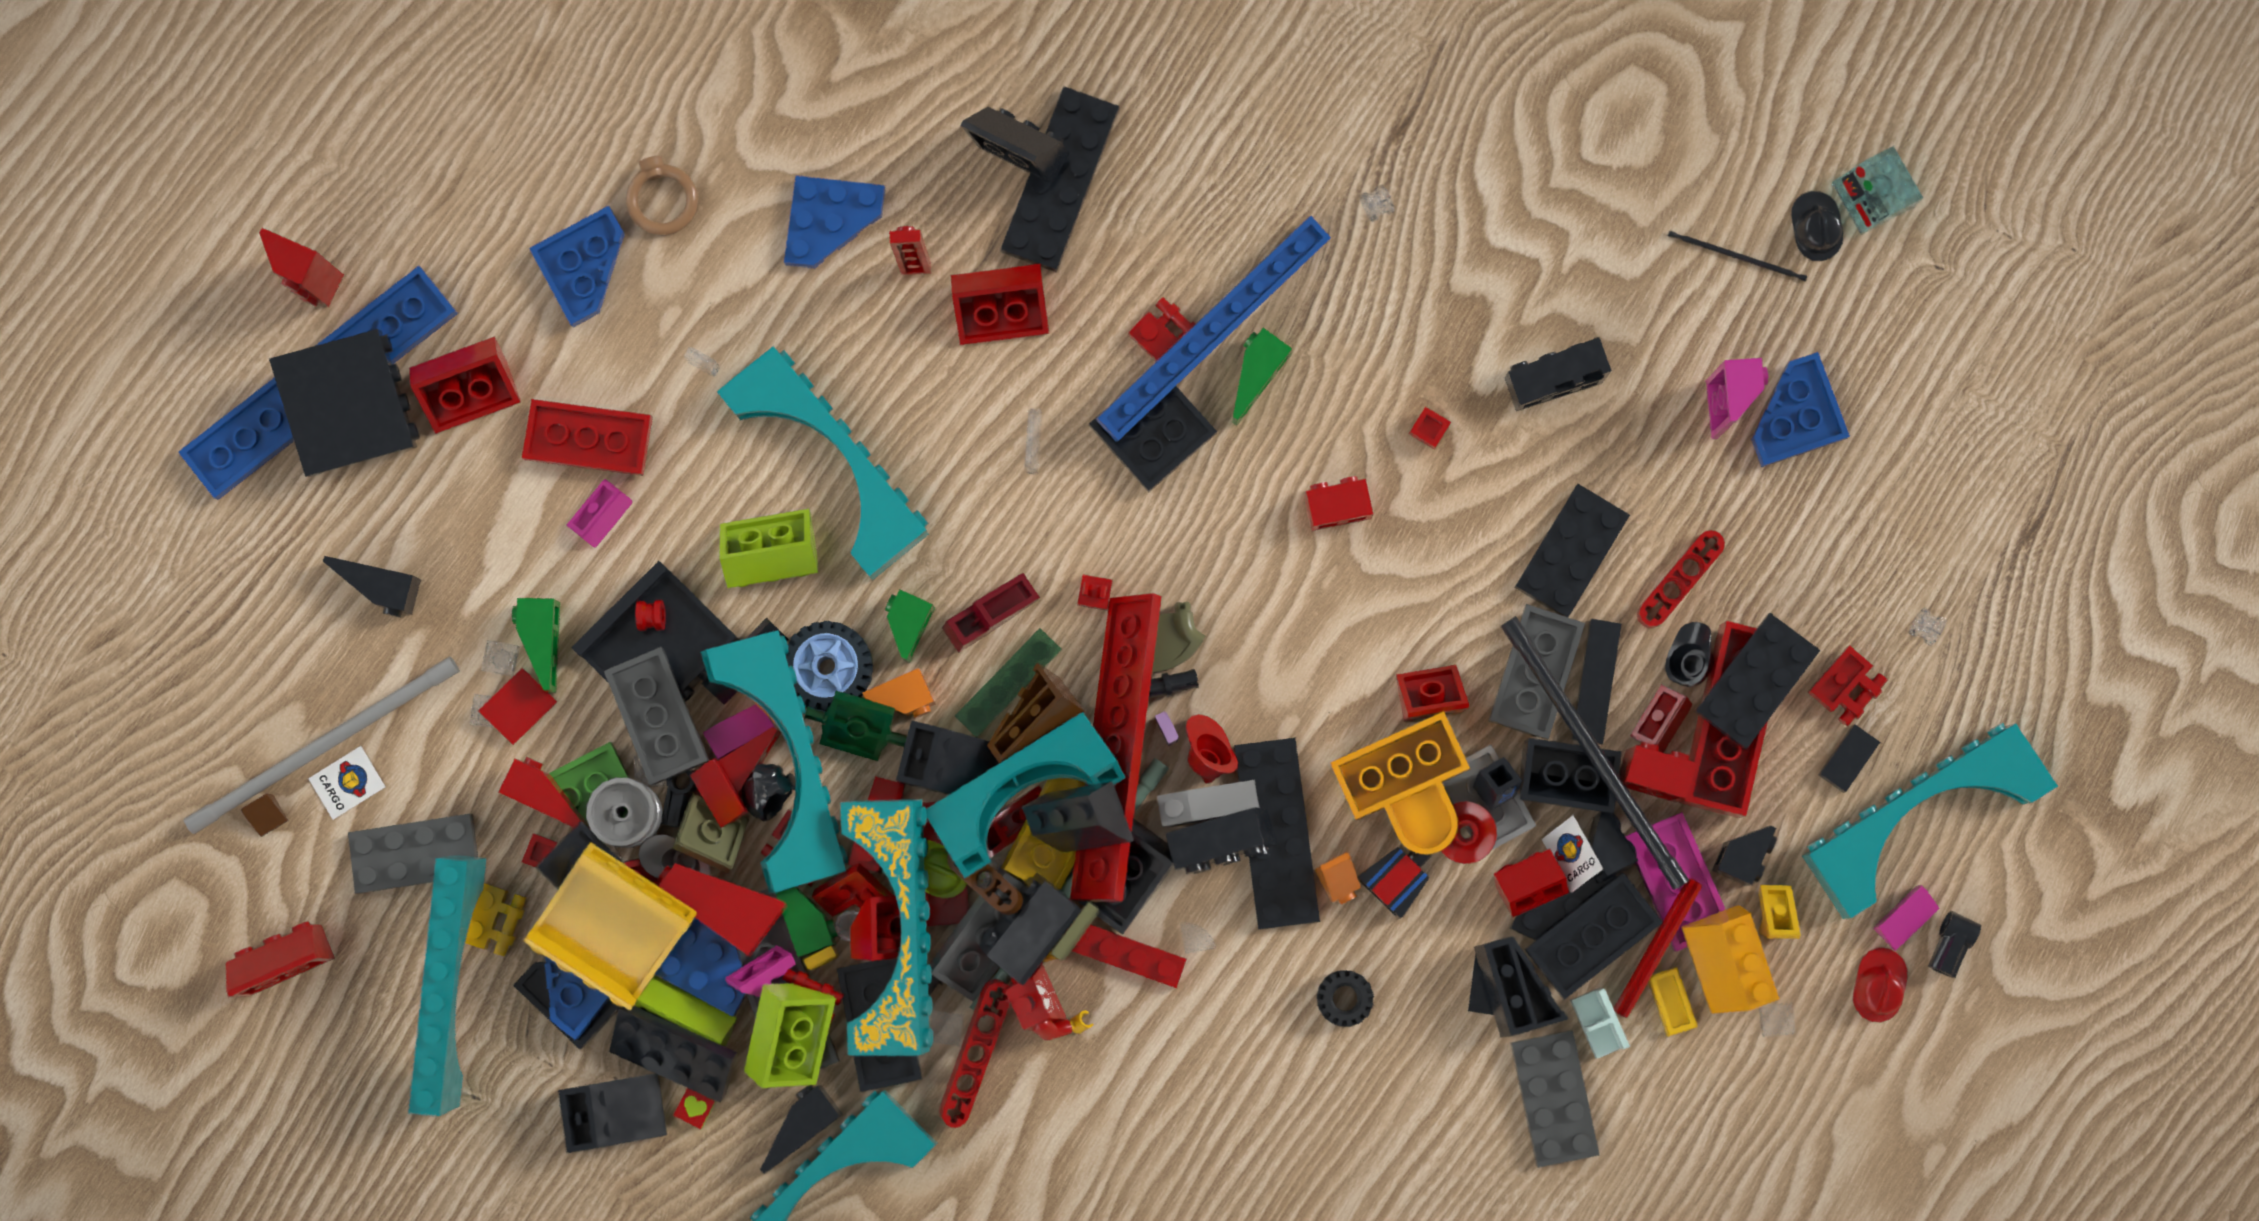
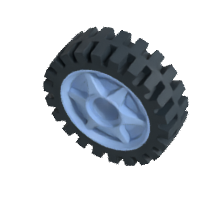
(833, 642)

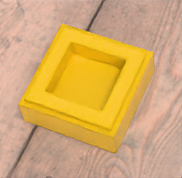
(821, 958)

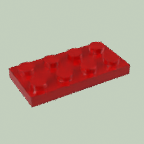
(587, 437)

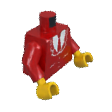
(1040, 1008)

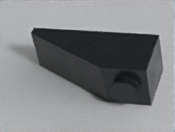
(383, 587)
(804, 1121)

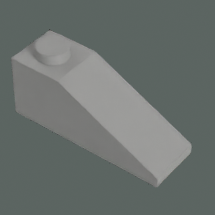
(1206, 803)

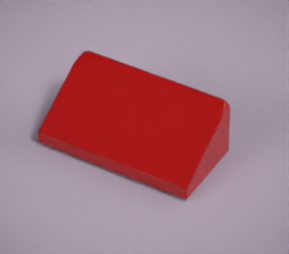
(1662, 718)
(718, 793)

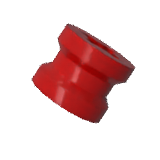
(650, 615)

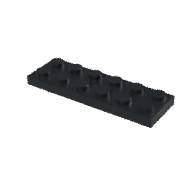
(1050, 211)
(1285, 876)

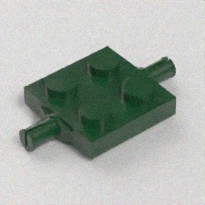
(856, 726)

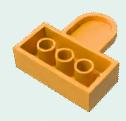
(1406, 779)

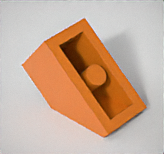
(906, 694)

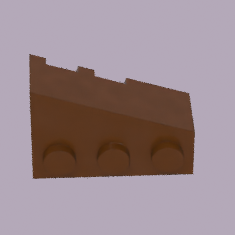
(1039, 711)

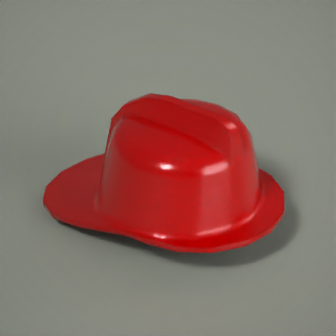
(1209, 749)
(1880, 985)

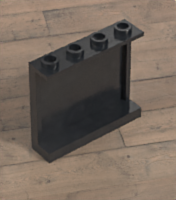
(344, 402)
(687, 630)

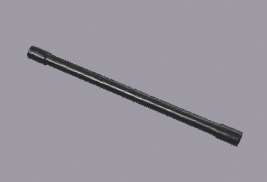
(1666, 862)

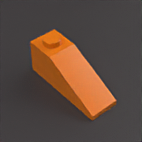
(1339, 878)

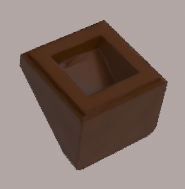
(264, 814)

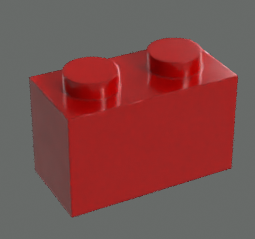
(1338, 503)
(1531, 882)

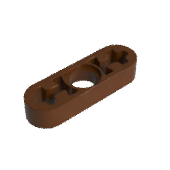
(997, 878)

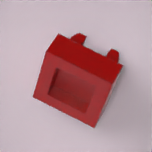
(1095, 592)

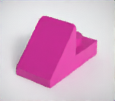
(761, 971)

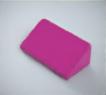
(599, 513)
(1906, 917)

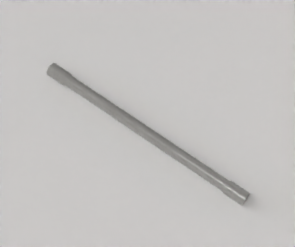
(212, 812)

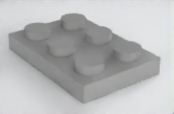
(1510, 818)

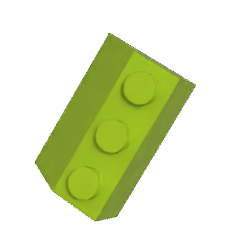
(768, 548)
(686, 1011)
(789, 1036)

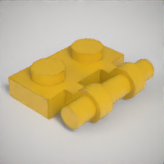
(486, 915)

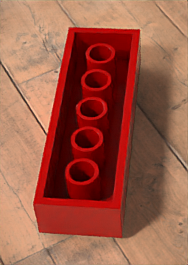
(1723, 768)

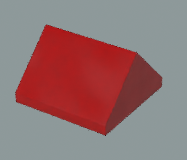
(1431, 692)

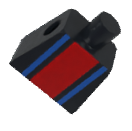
(1396, 879)

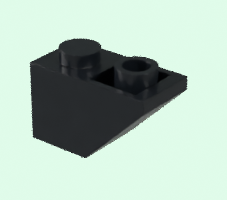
(1610, 846)
(1743, 856)

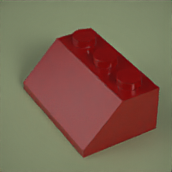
(301, 269)
(999, 304)
(464, 385)
(277, 960)

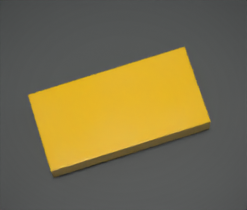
(1672, 1001)

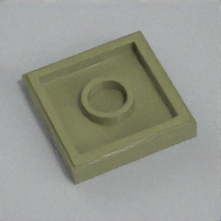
(705, 840)
(1075, 932)

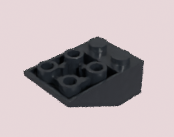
(942, 758)
(612, 1112)

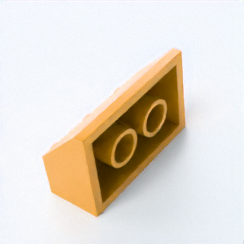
(1730, 961)

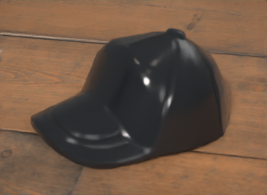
(1690, 655)

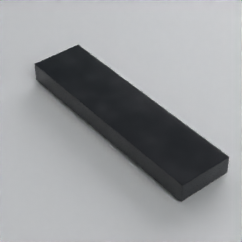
(1598, 676)

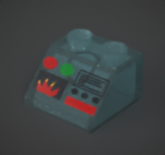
(1877, 190)

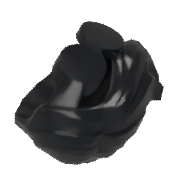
(767, 791)

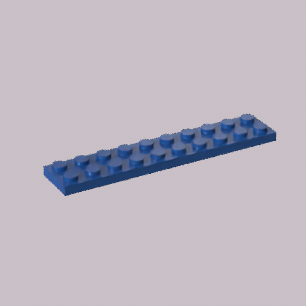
(259, 424)

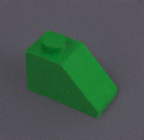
(908, 620)

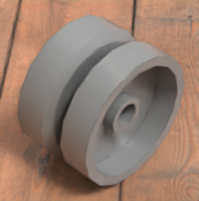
(610, 799)

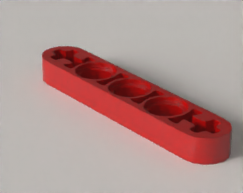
(977, 1068)

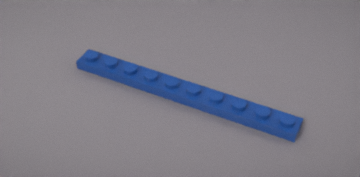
(1212, 328)

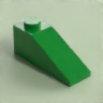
(1261, 362)
(538, 628)
(806, 923)

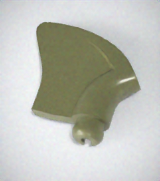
(1176, 638)

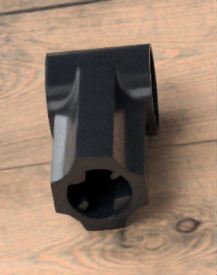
(676, 801)
(1956, 938)

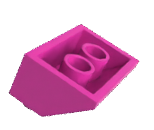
(1732, 391)

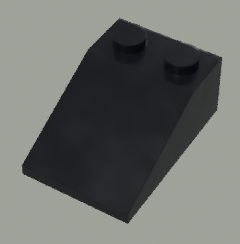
(1146, 869)

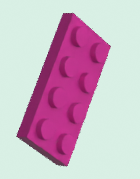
(1682, 845)

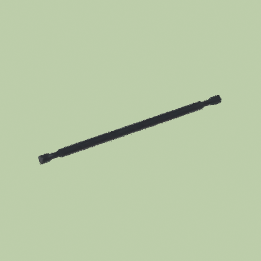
(1737, 255)

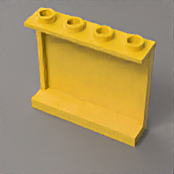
(609, 926)

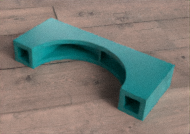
(966, 814)

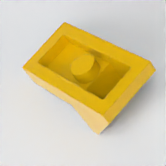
(1778, 912)

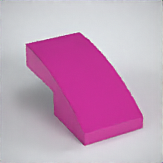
(737, 730)

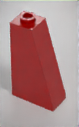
(726, 908)

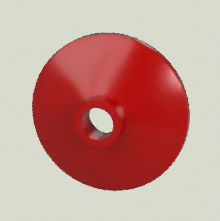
(1483, 838)

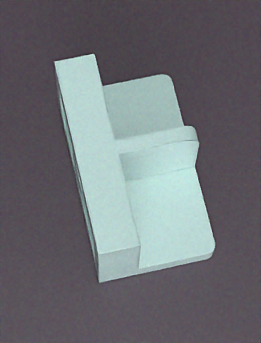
(1599, 1022)

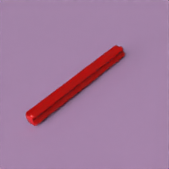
(1657, 947)

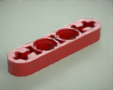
(1683, 581)

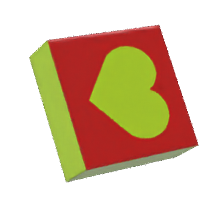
(694, 1108)

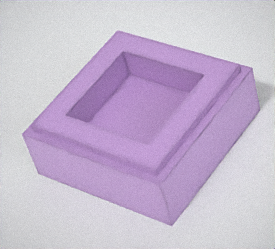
(1167, 728)

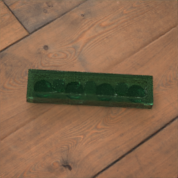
(1007, 682)

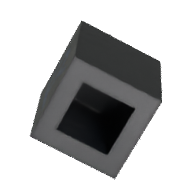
(1497, 783)

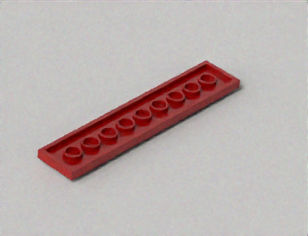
(1120, 722)

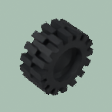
(1364, 998)

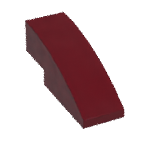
(990, 612)

